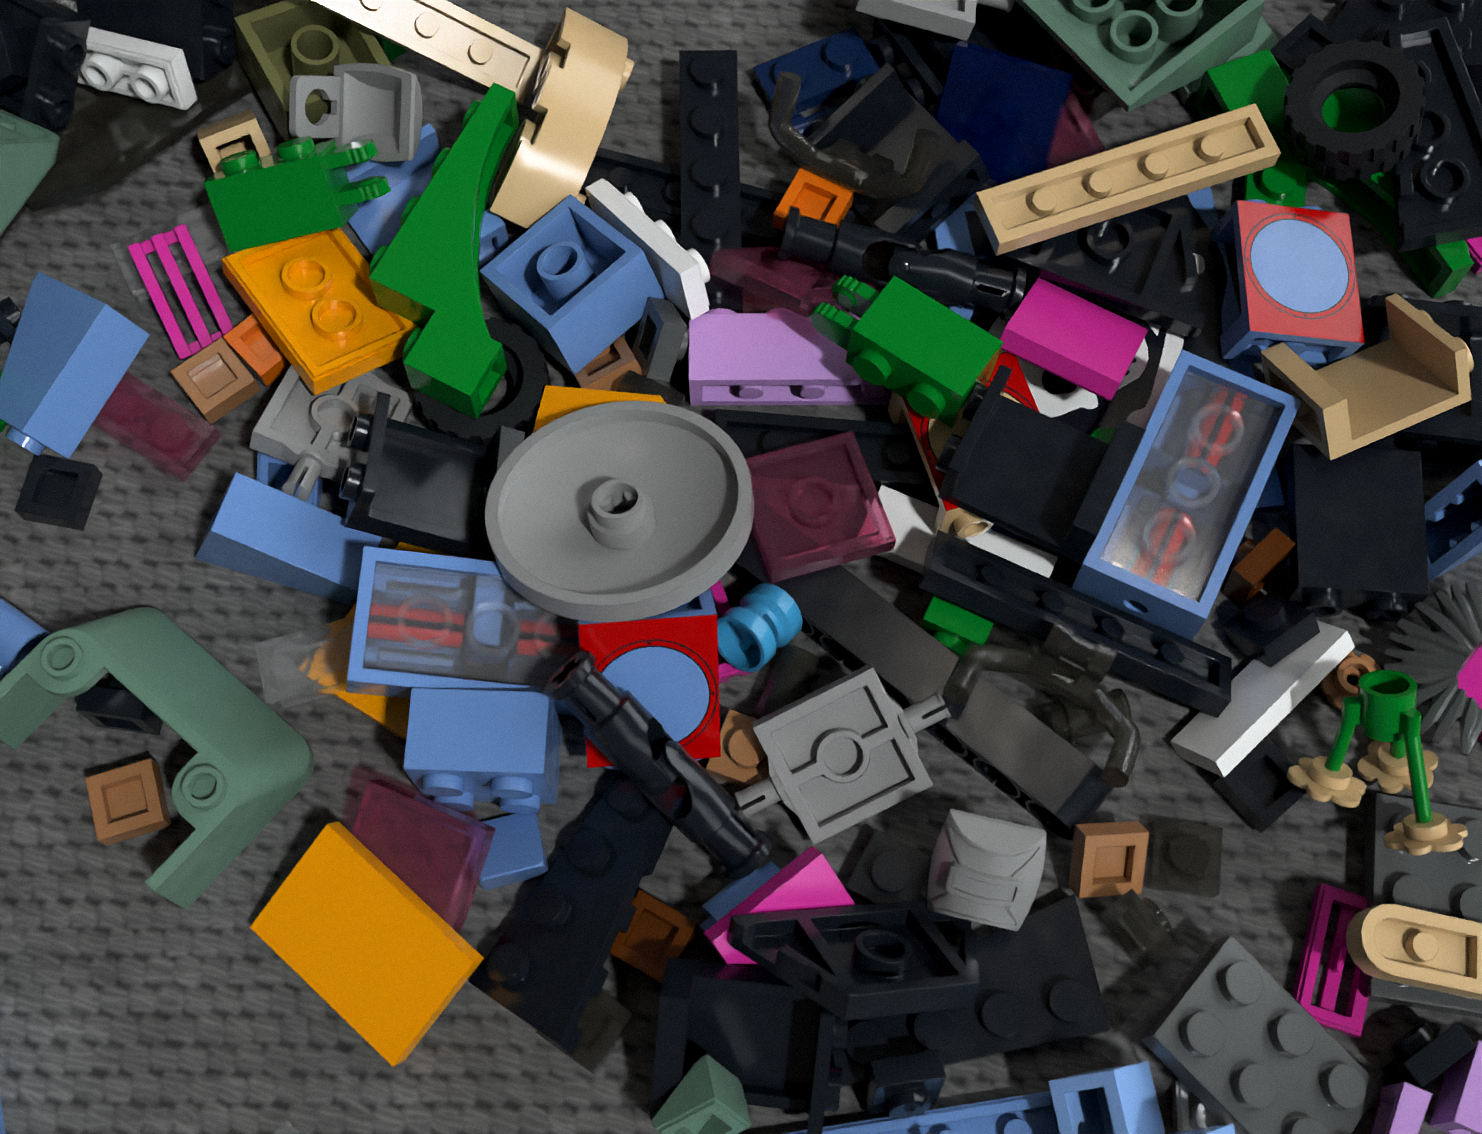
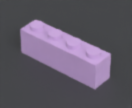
(771, 362)

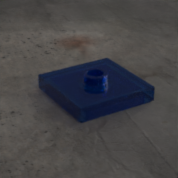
(1003, 109)

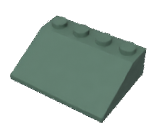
(1147, 45)

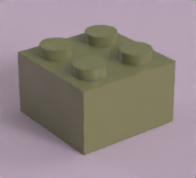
(298, 40)

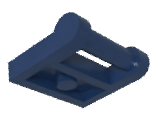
(827, 69)

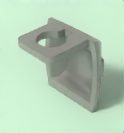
(365, 104)
(985, 869)

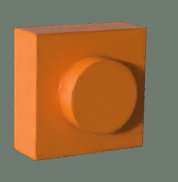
(815, 199)
(257, 350)

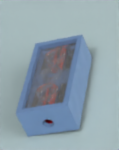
(1188, 495)
(450, 627)

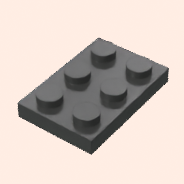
(1428, 882)
(1257, 1051)

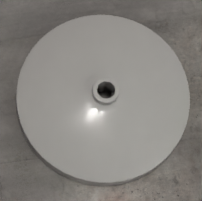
(620, 511)

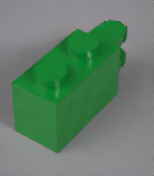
(290, 191)
(909, 345)

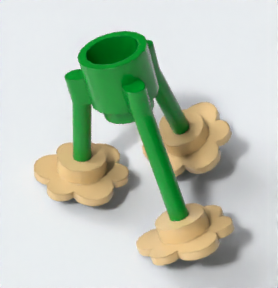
(1393, 760)

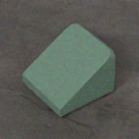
(705, 1103)

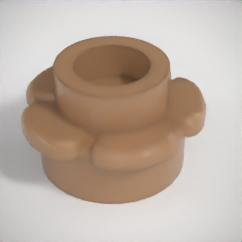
(1335, 684)

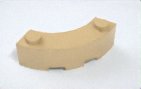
(574, 100)

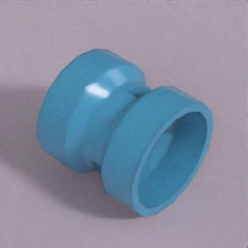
(754, 630)

